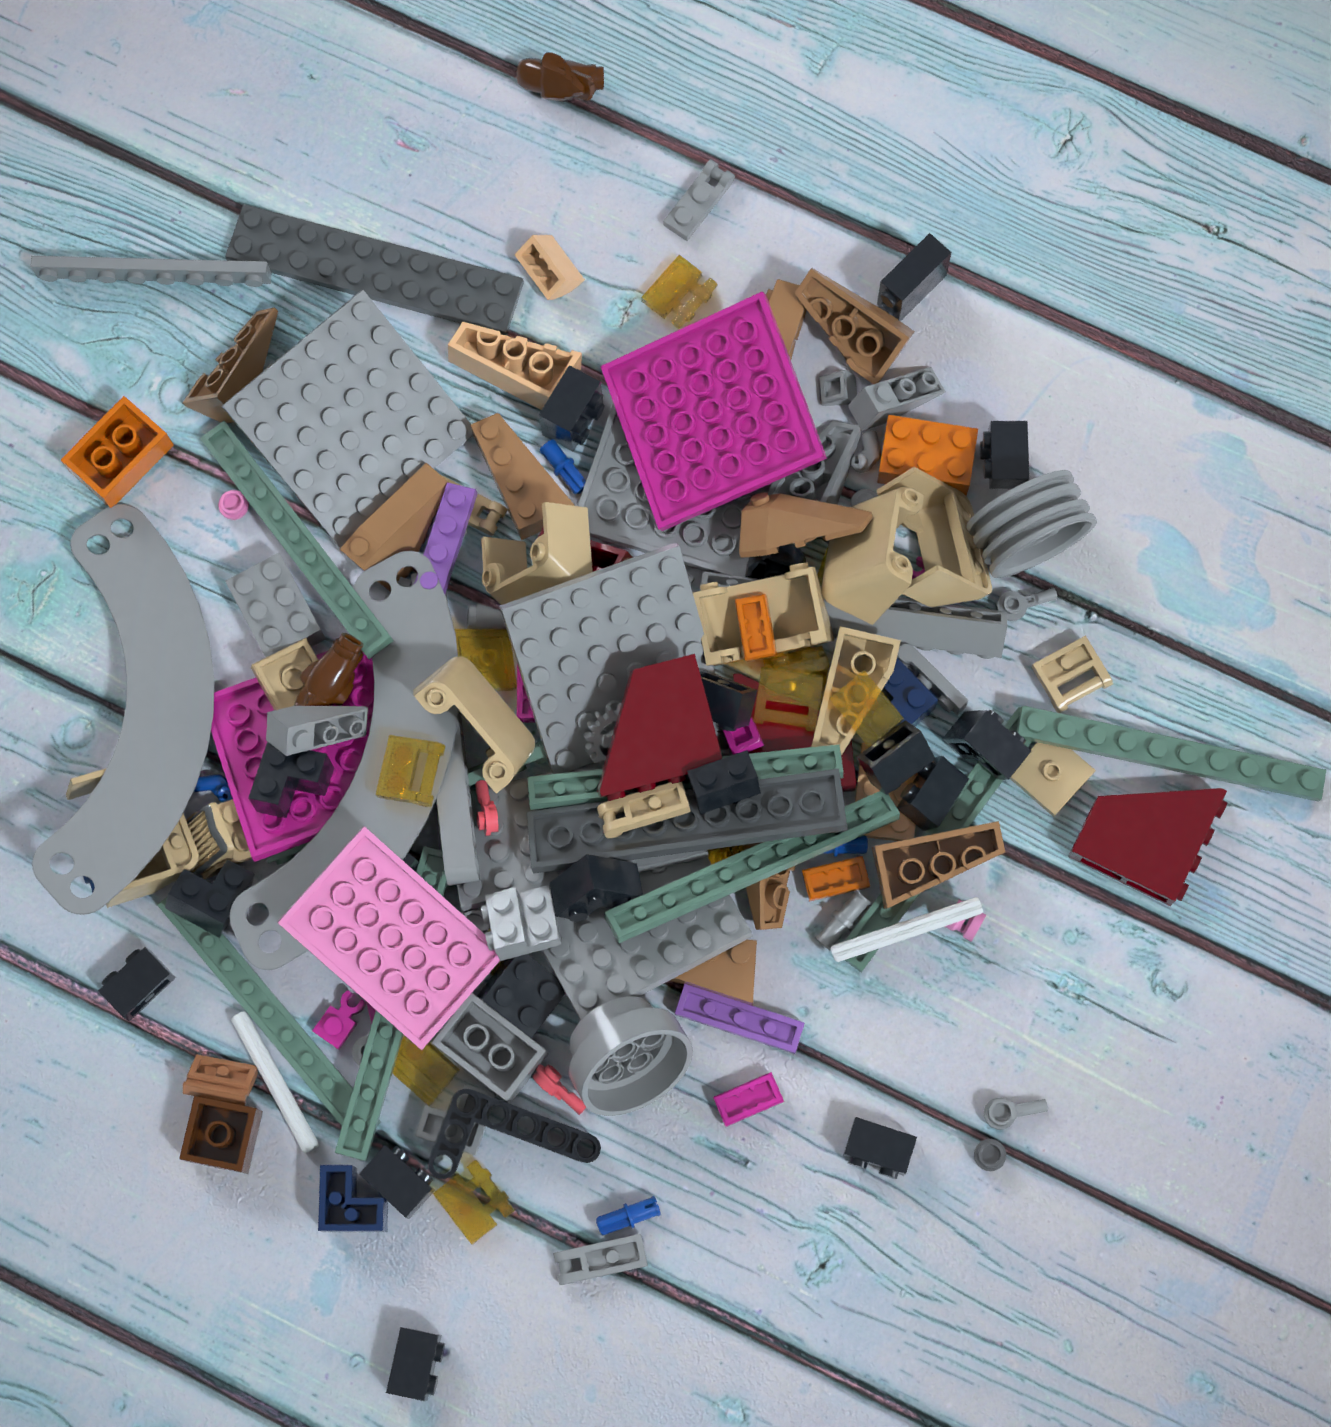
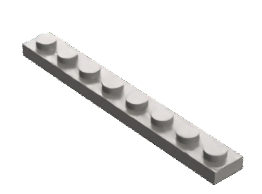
(143, 269)

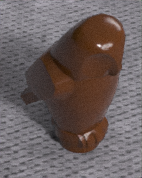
(560, 78)
(332, 677)

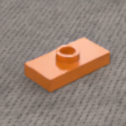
(756, 627)
(836, 878)

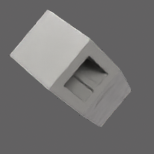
(894, 397)
(312, 727)

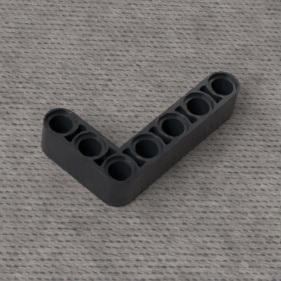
(507, 1126)

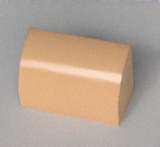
(549, 266)

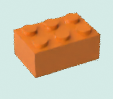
(930, 446)
(117, 452)

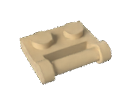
(1066, 665)

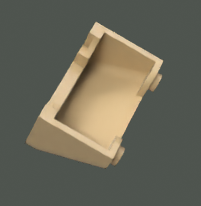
(861, 568)
(794, 606)
(465, 687)

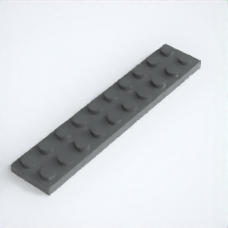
(380, 268)
(784, 810)

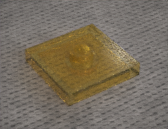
(491, 655)

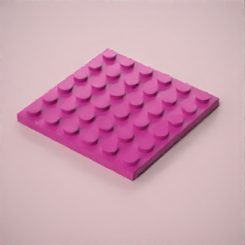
(713, 411)
(240, 739)

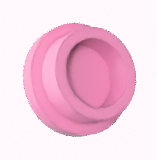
(233, 505)

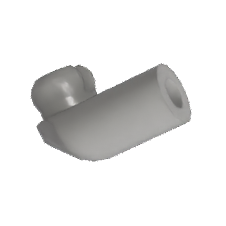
(869, 455)

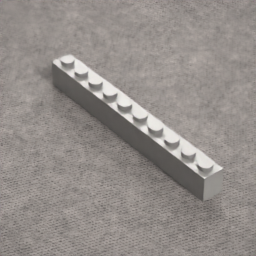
(941, 627)

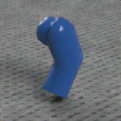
(215, 783)

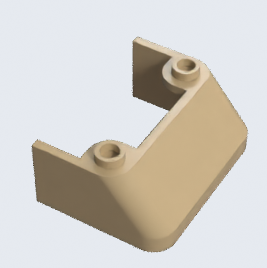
(556, 555)
(949, 555)
(165, 867)

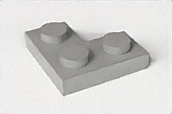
(432, 1119)

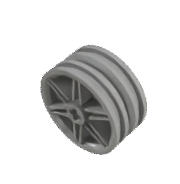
(1031, 523)

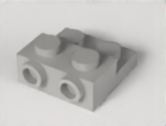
(520, 922)

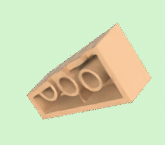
(511, 363)

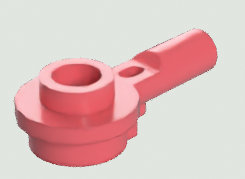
(488, 817)
(549, 1080)

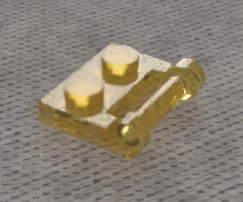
(789, 688)
(400, 768)

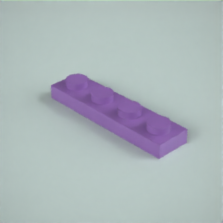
(447, 534)
(739, 1018)

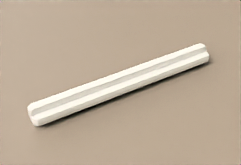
(906, 929)
(275, 1082)

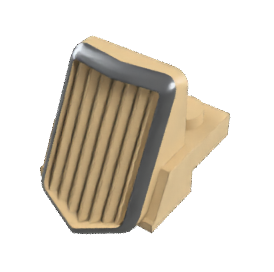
(217, 838)

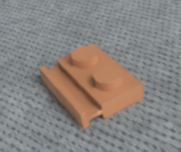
(220, 1079)

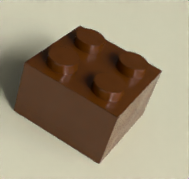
(221, 1135)

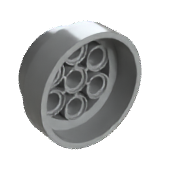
(627, 1056)

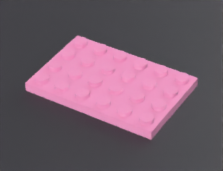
(391, 937)

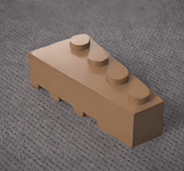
(517, 474)

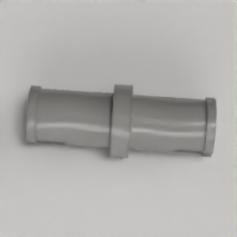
(842, 920)

